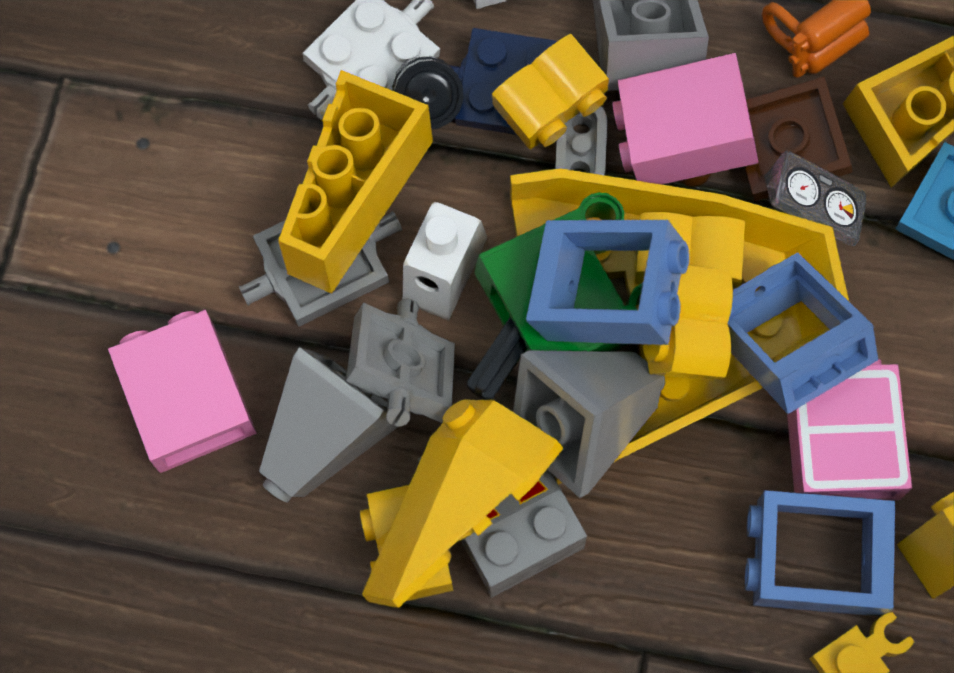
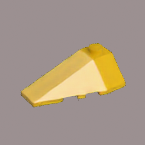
(464, 473)

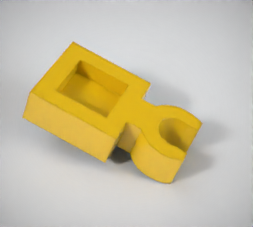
(860, 654)

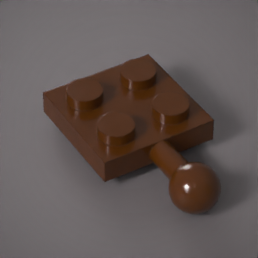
(794, 121)

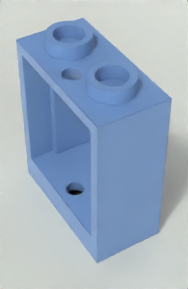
(559, 271)
(816, 365)
(876, 563)

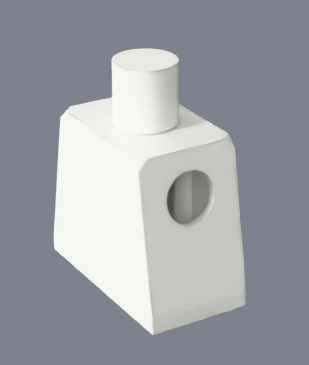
(446, 255)

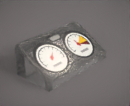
(817, 196)

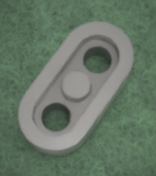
(584, 150)

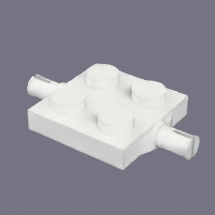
(369, 43)

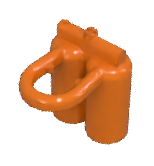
(822, 35)

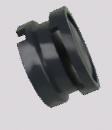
(432, 83)

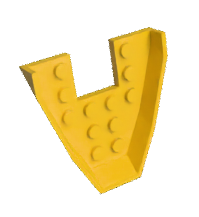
(768, 240)

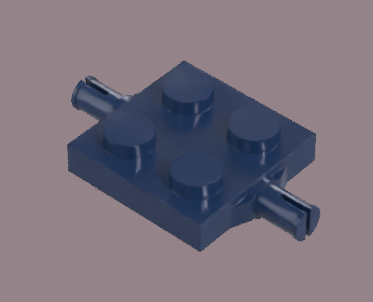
(489, 63)

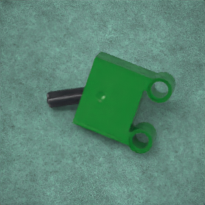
(508, 281)

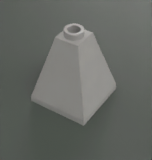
(588, 404)
(319, 426)

